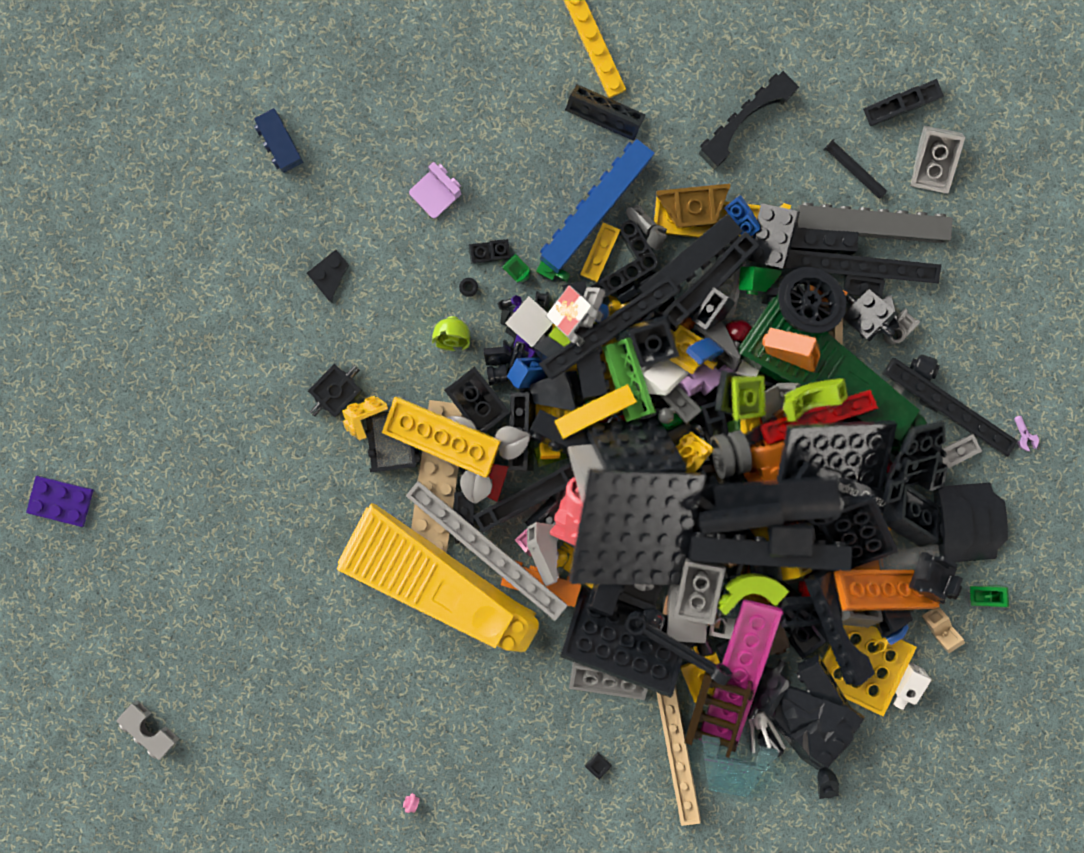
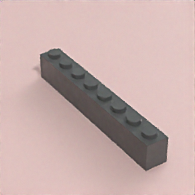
(877, 223)

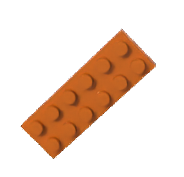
(879, 591)

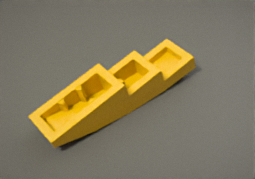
(595, 411)

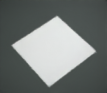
(529, 321)

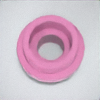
(411, 803)

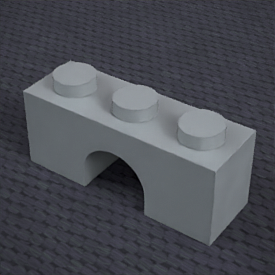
(134, 720)

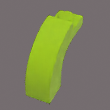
(814, 395)
(750, 584)

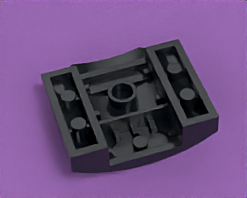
(971, 522)

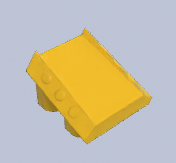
(693, 451)

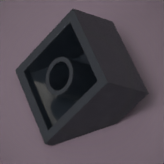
(654, 341)

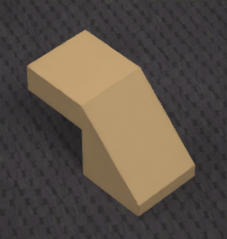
(942, 629)

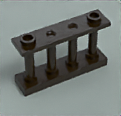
(700, 715)

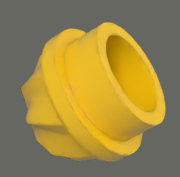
(562, 558)

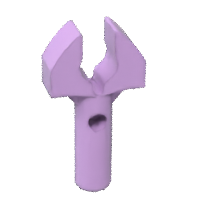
(1025, 436)

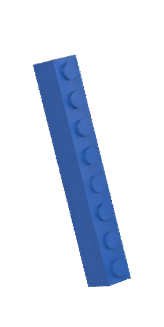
(596, 206)

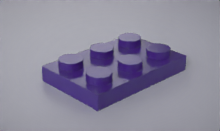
(59, 501)

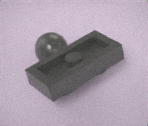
(680, 404)

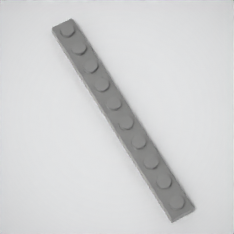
(486, 550)

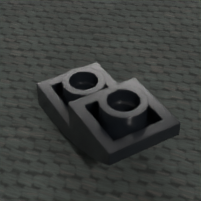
(489, 251)

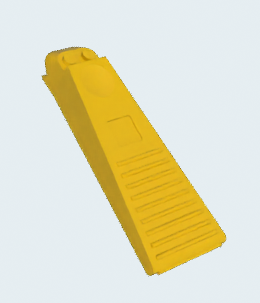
(423, 576)

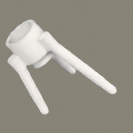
(760, 722)

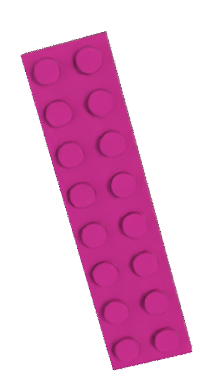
(746, 660)

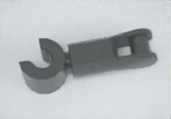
(648, 226)

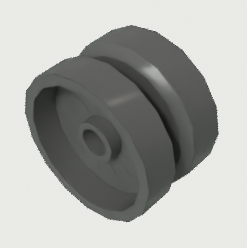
(731, 454)

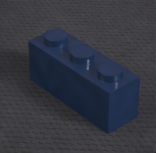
(277, 141)

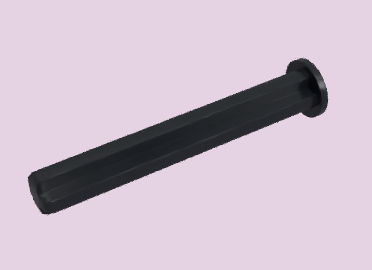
(855, 169)

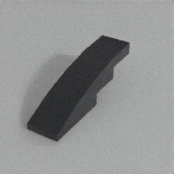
(903, 102)

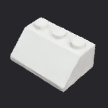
(662, 377)

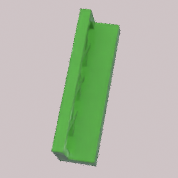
(620, 370)

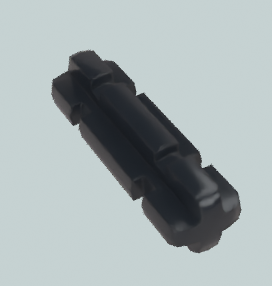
(519, 348)

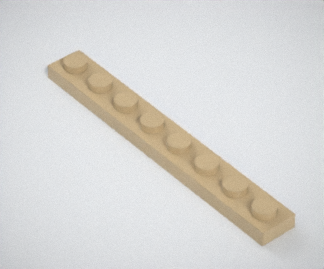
(679, 759)

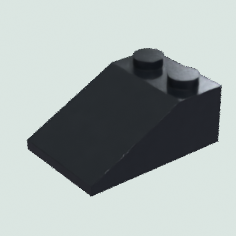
(477, 400)

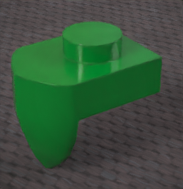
(517, 269)

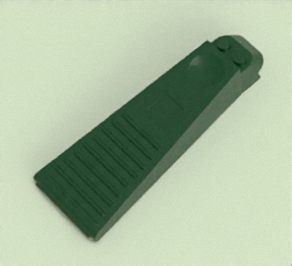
(834, 363)

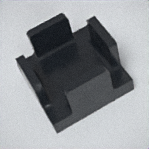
(935, 577)

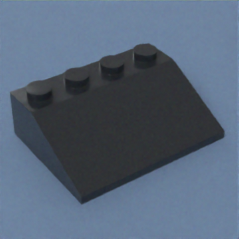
(862, 529)

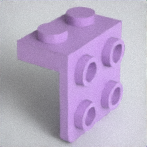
(435, 191)

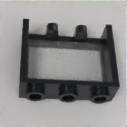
(385, 451)

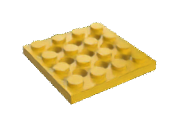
(888, 684)

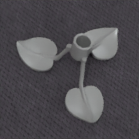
(512, 445)

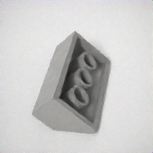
(591, 680)

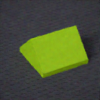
(748, 397)

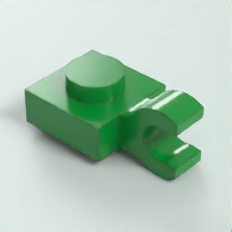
(550, 274)

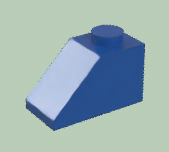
(526, 372)

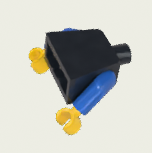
(893, 626)

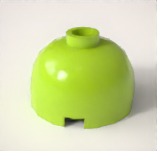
(451, 333)

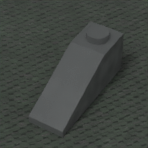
(721, 337)

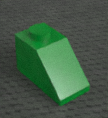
(757, 279)

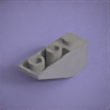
(543, 551)

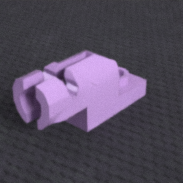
(702, 380)

